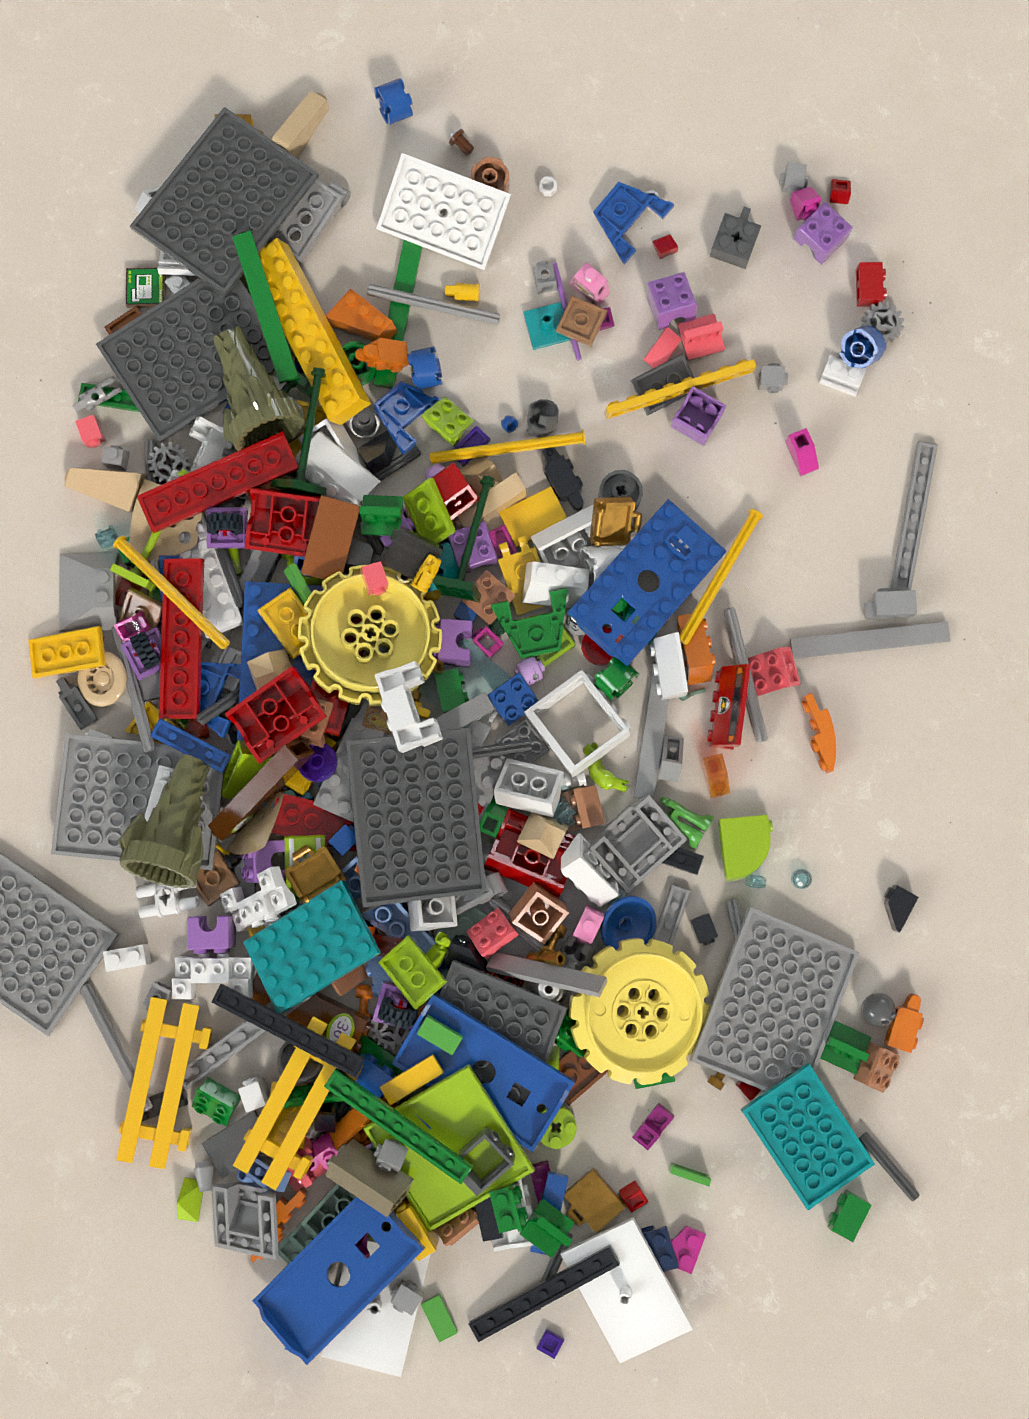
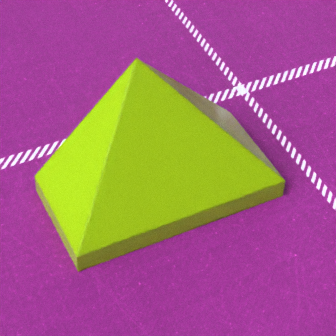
(189, 1200)

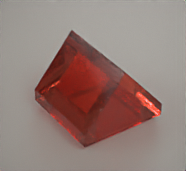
(196, 729)

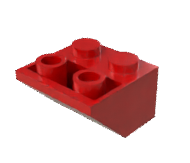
(455, 490)

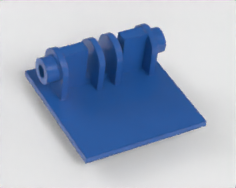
(512, 699)

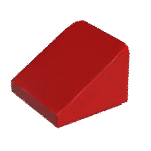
(840, 191)
(665, 246)
(748, 1090)
(633, 1196)

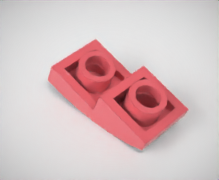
(663, 348)

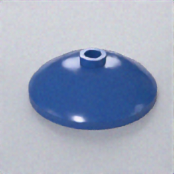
(638, 921)

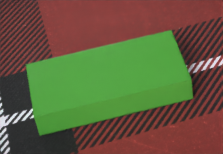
(297, 582)
(440, 1035)
(689, 1174)
(439, 1317)

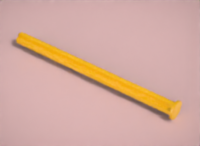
(508, 447)
(720, 575)
(171, 592)

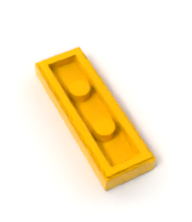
(411, 1079)

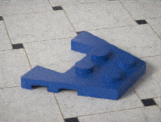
(621, 210)
(399, 409)
(212, 683)

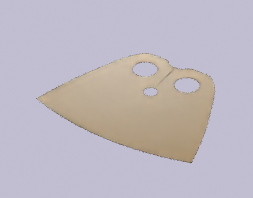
(168, 541)
(256, 831)

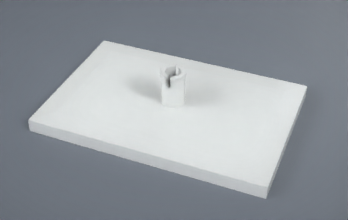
(417, 205)
(635, 1298)
(378, 1335)

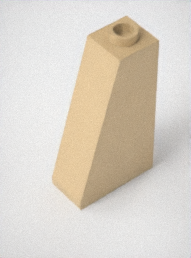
(302, 124)
(109, 486)
(499, 498)

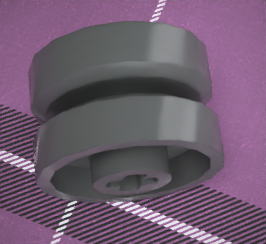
(621, 482)
(310, 1071)

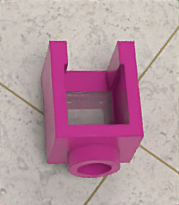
(131, 626)
(487, 641)

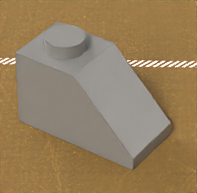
(671, 758)

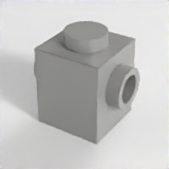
(794, 178)
(772, 378)
(390, 1155)
(406, 1296)

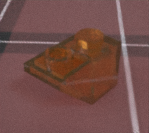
(716, 775)

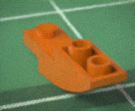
(824, 741)
(283, 1211)

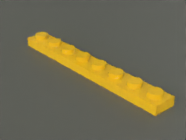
(671, 391)

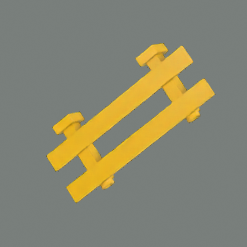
(164, 1132)
(285, 1154)

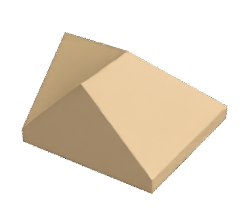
(477, 469)
(268, 666)
(542, 834)

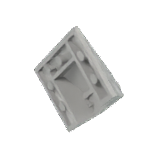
(87, 591)
(636, 842)
(245, 1219)

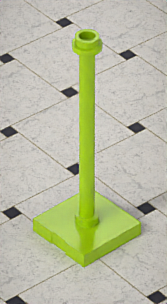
(135, 573)

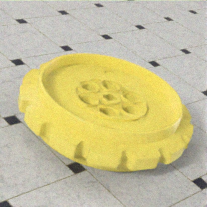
(329, 622)
(672, 1033)

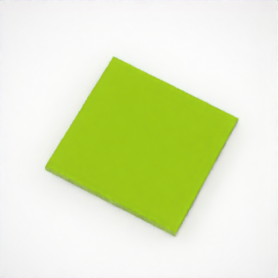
(456, 1113)

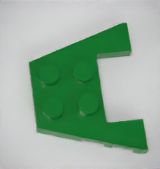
(535, 633)

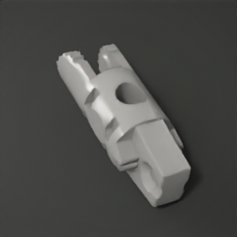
(87, 397)

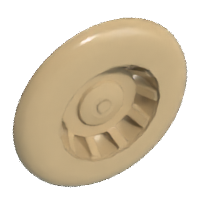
(109, 680)

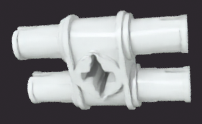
(164, 907)

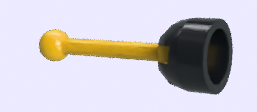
(230, 859)

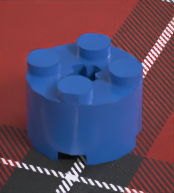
(393, 101)
(872, 343)
(426, 368)

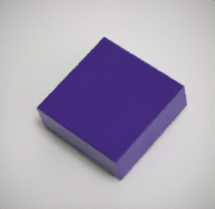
(550, 1343)

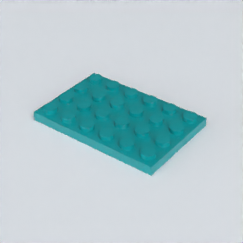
(311, 947)
(807, 1136)

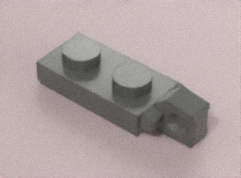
(76, 704)

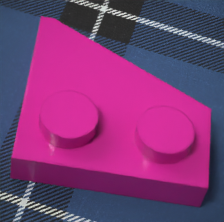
(687, 1247)

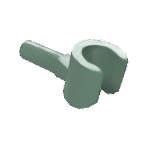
(692, 693)

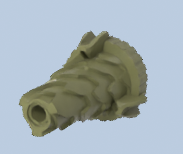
(254, 399)
(170, 843)

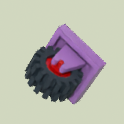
(227, 527)
(144, 653)
(393, 1007)

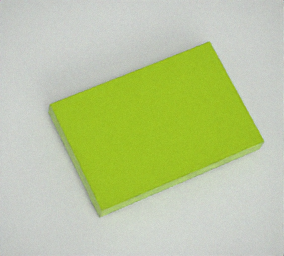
(429, 511)
(412, 972)

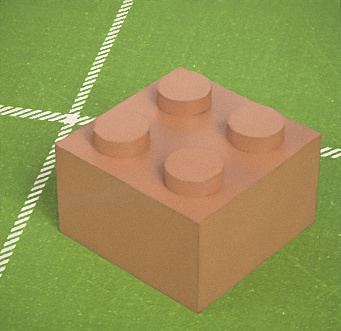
(538, 912)

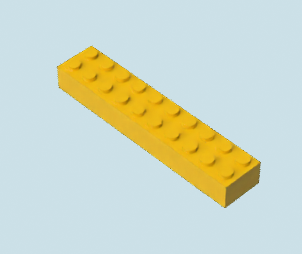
(312, 334)

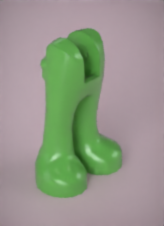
(701, 822)

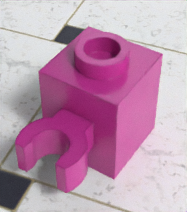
(323, 1150)

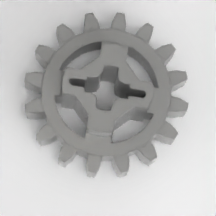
(889, 328)
(160, 466)
(395, 1035)

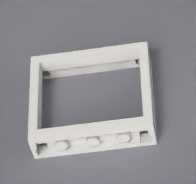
(559, 693)

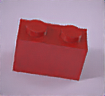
(870, 283)

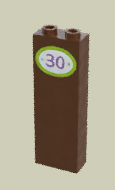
(261, 789)
(337, 1015)

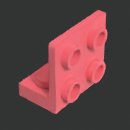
(774, 670)

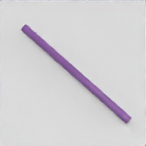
(564, 305)

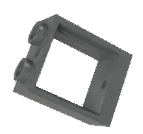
(472, 1180)

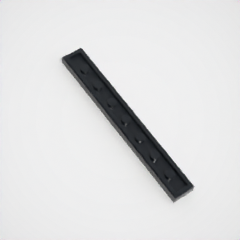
(288, 1030)
(544, 1293)

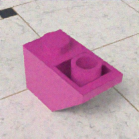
(804, 203)
(802, 451)

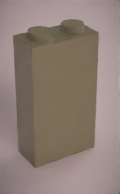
(356, 1172)

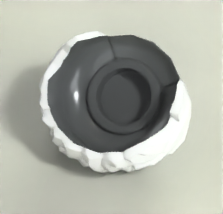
(364, 423)

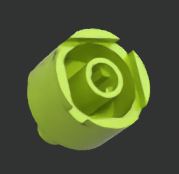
(564, 1136)

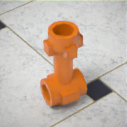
(364, 992)

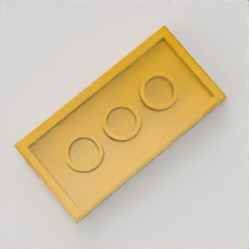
(67, 652)

